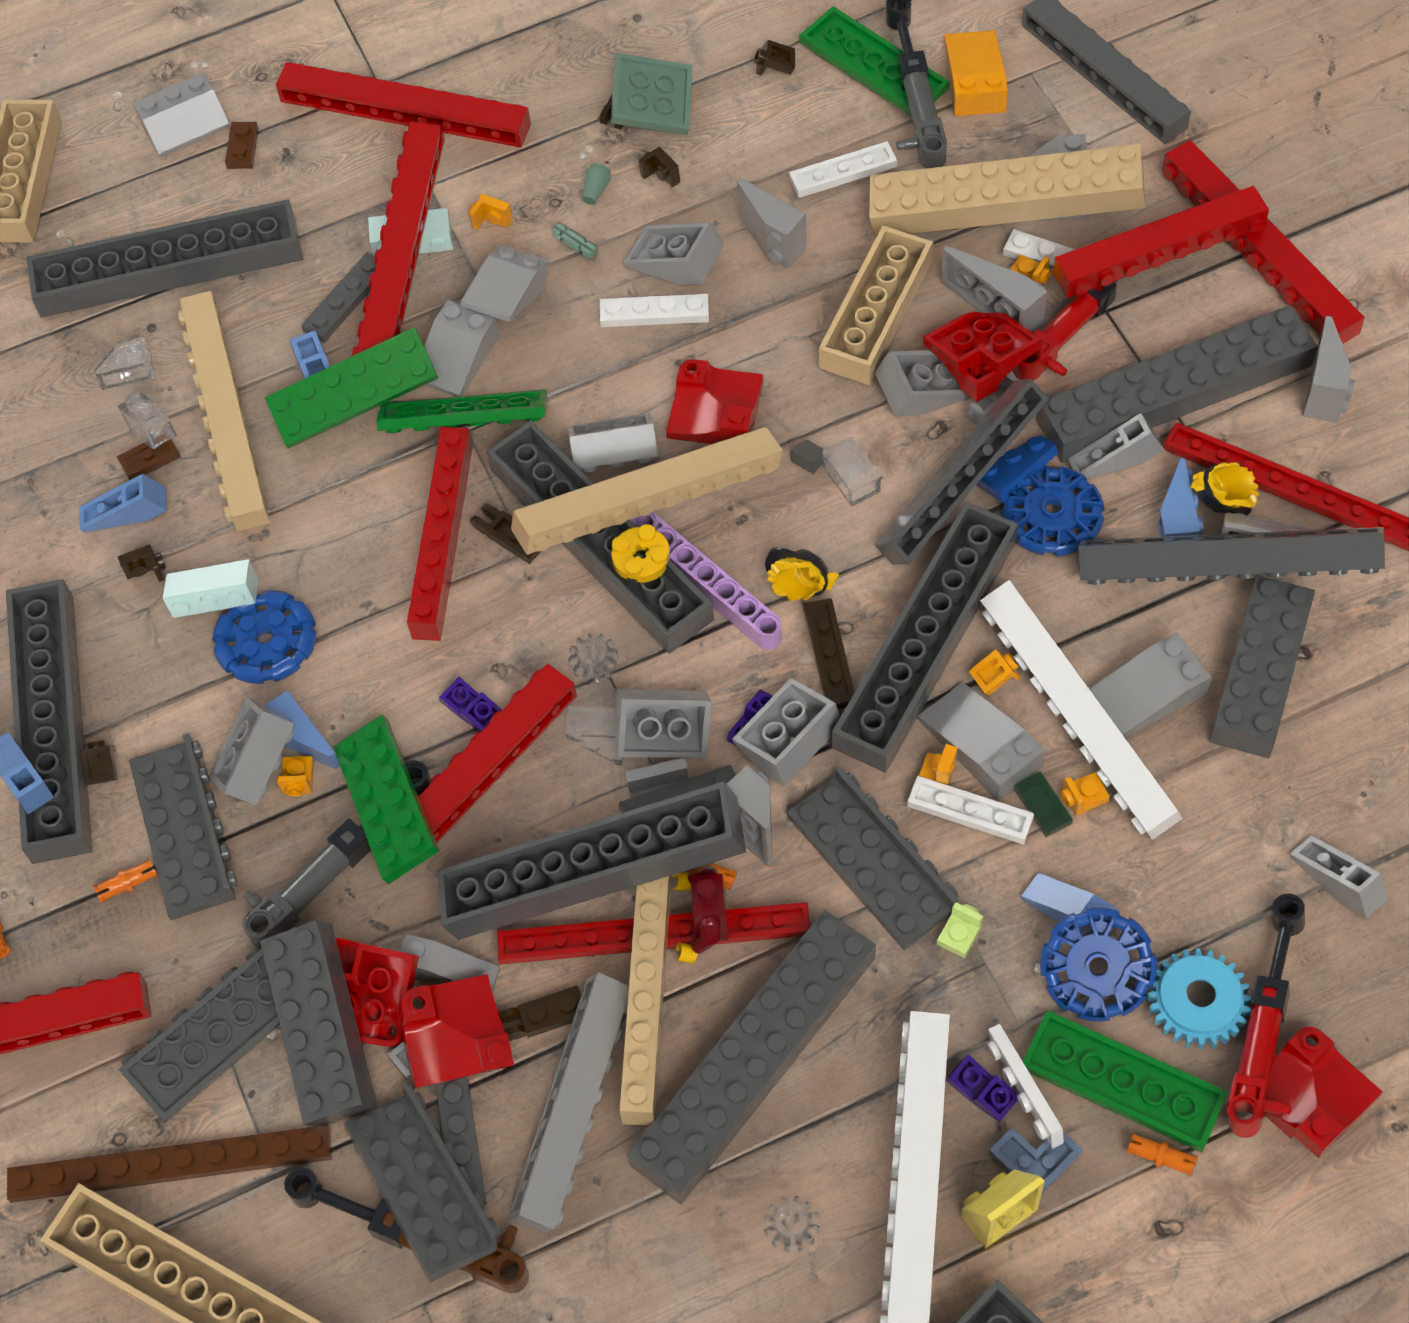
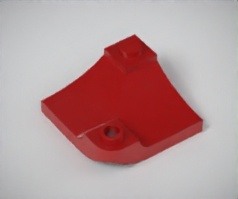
(981, 350)
(713, 403)
(375, 985)
(453, 1031)
(1322, 1089)

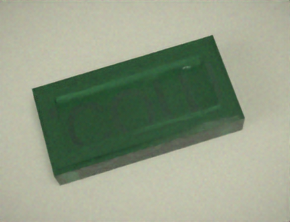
(1044, 803)

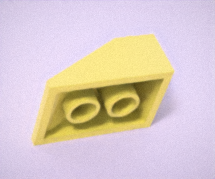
(1002, 1205)

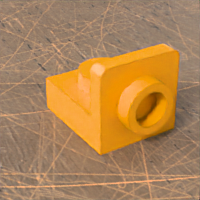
(490, 209)
(1034, 270)
(995, 671)
(940, 766)
(296, 776)
(1084, 793)

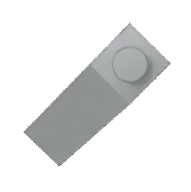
(1119, 449)
(1342, 876)
(445, 964)

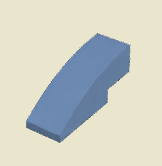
(309, 353)

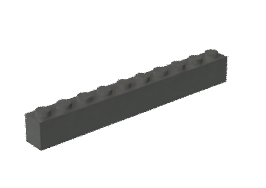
(1233, 555)

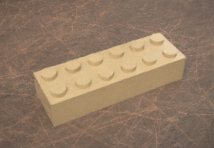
(26, 154)
(875, 305)

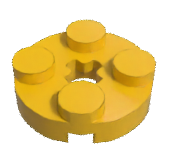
(637, 539)

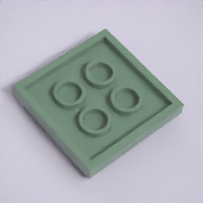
(651, 94)

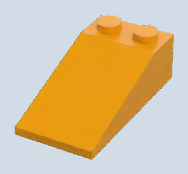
(976, 73)

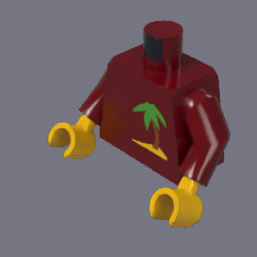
(708, 910)

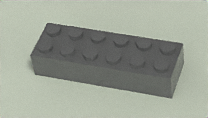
(1262, 666)
(318, 1024)

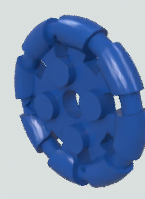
(1059, 524)
(256, 623)
(1101, 945)

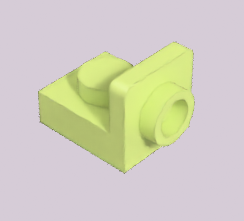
(961, 929)

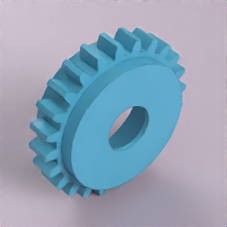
(1192, 1021)

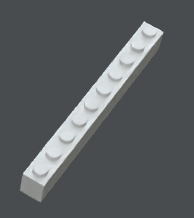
(1081, 710)

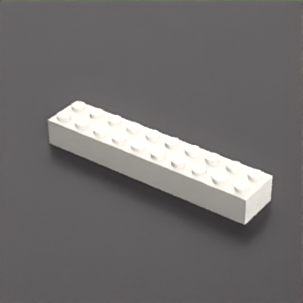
(917, 1169)

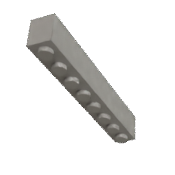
(570, 1104)

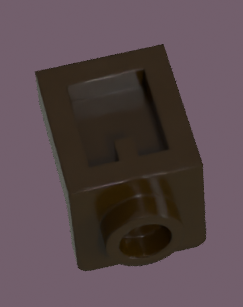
(776, 57)
(662, 164)
(140, 561)
(98, 763)

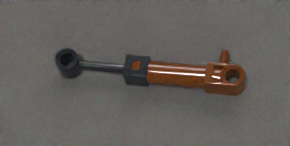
(385, 1228)

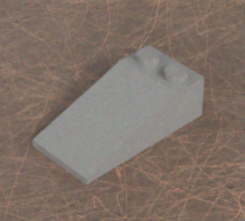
(994, 288)
(1152, 685)
(987, 740)

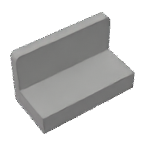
(656, 776)

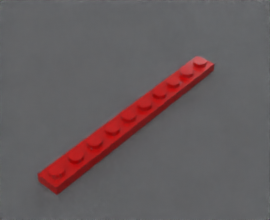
(1291, 484)
(617, 935)

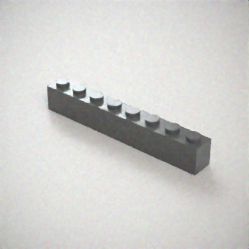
(1106, 69)
(961, 472)

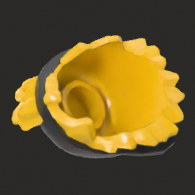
(1227, 488)
(798, 573)

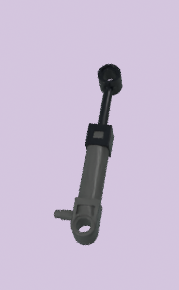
(914, 77)
(345, 847)

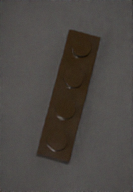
(829, 651)

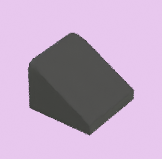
(807, 456)

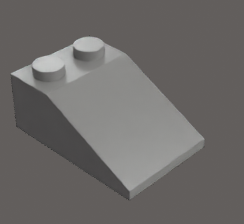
(773, 223)
(676, 252)
(506, 283)
(459, 346)
(1330, 377)
(917, 383)

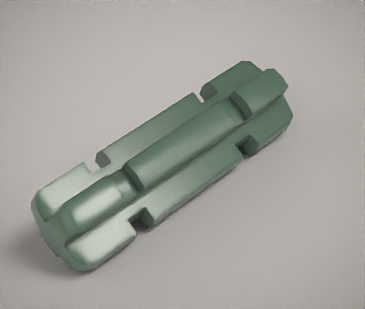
(574, 240)

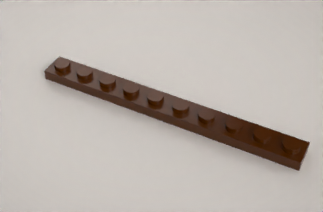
(170, 1163)

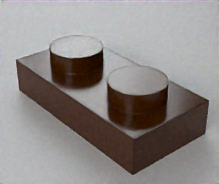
(241, 145)
(144, 459)

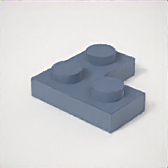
(1016, 1153)

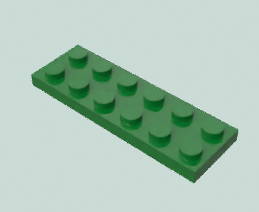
(863, 56)
(351, 387)
(469, 410)
(385, 799)
(1124, 1081)

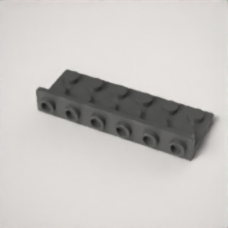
(183, 829)
(874, 859)
(204, 1039)
(423, 1185)

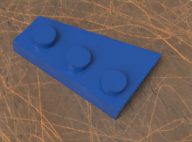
(1016, 465)

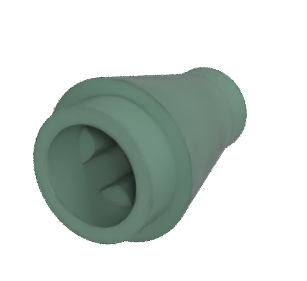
(595, 182)

